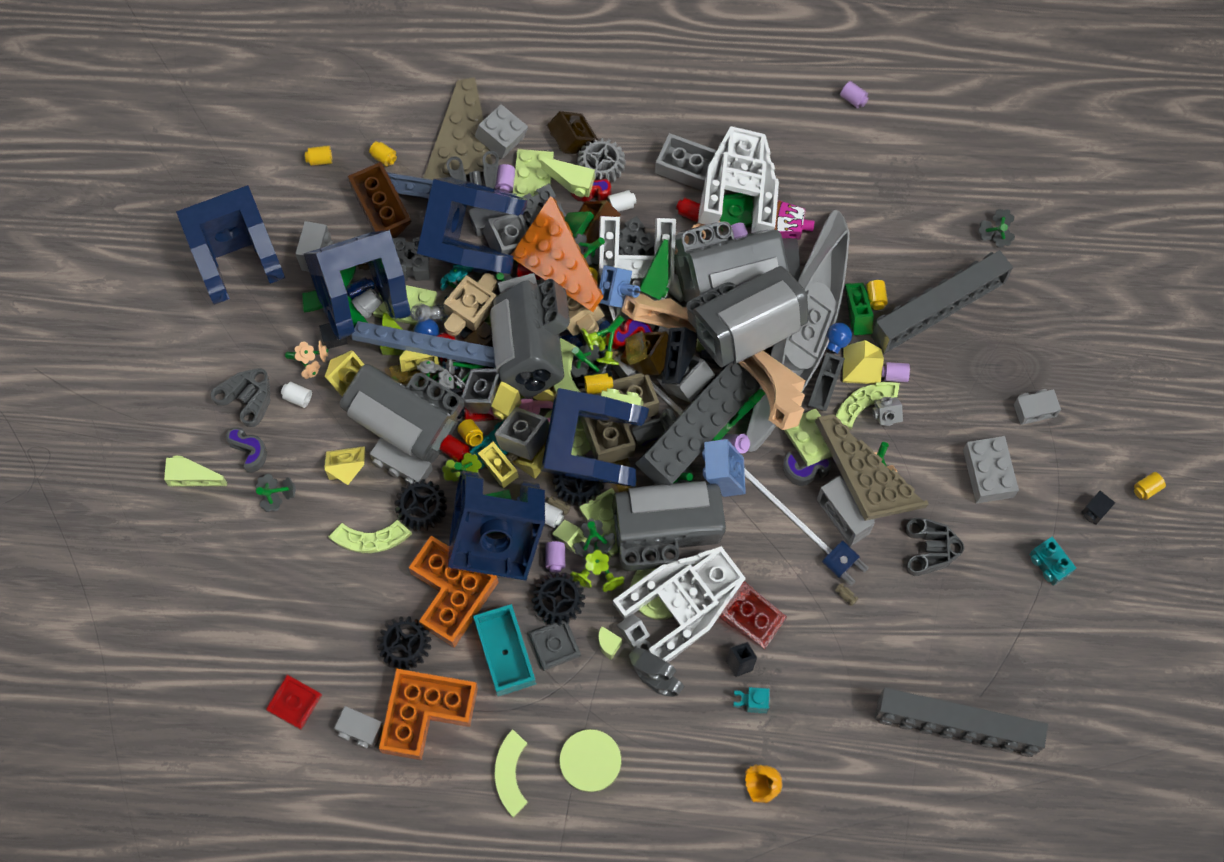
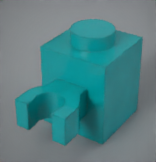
(756, 700)

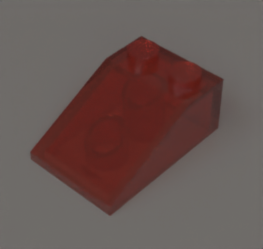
(753, 615)

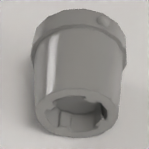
(367, 302)

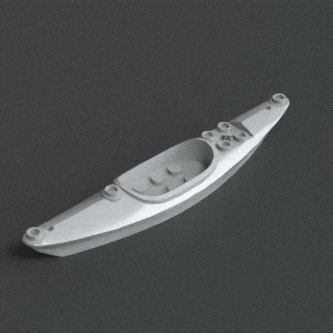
(824, 284)

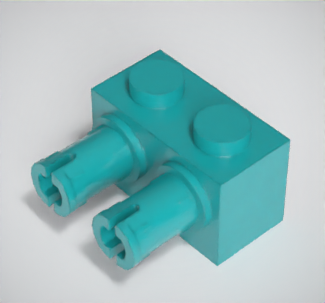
(1052, 561)

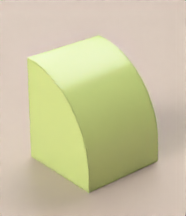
(569, 534)
(609, 642)

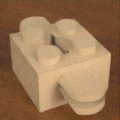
(469, 304)
(582, 317)

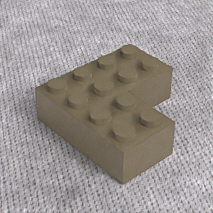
(614, 440)

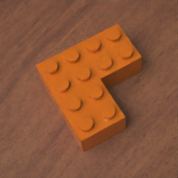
(459, 595)
(415, 702)

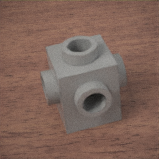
(888, 411)

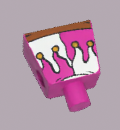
(791, 220)

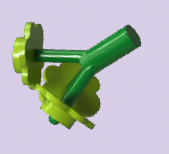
(453, 469)

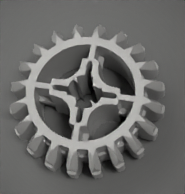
(594, 154)

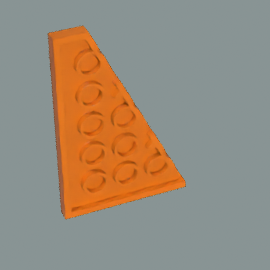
(553, 254)

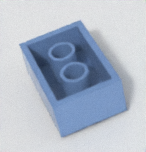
(724, 467)

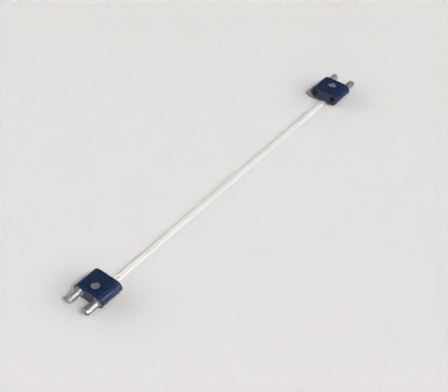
(838, 560)

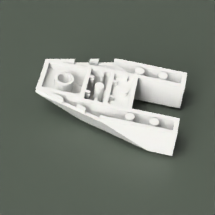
(742, 167)
(637, 264)
(693, 592)

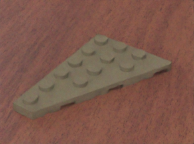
(458, 134)
(871, 483)

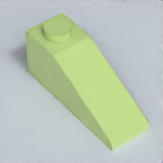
(572, 177)
(184, 472)

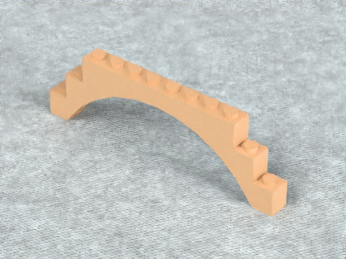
(778, 382)

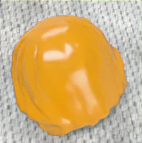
(763, 783)

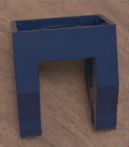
(445, 220)
(223, 227)
(382, 258)
(566, 409)
(480, 514)

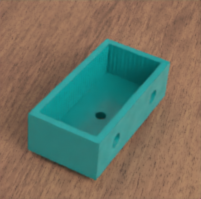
(501, 632)

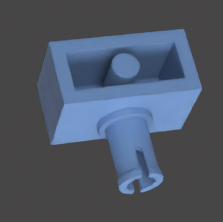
(616, 285)

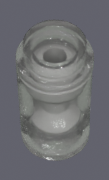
(423, 312)

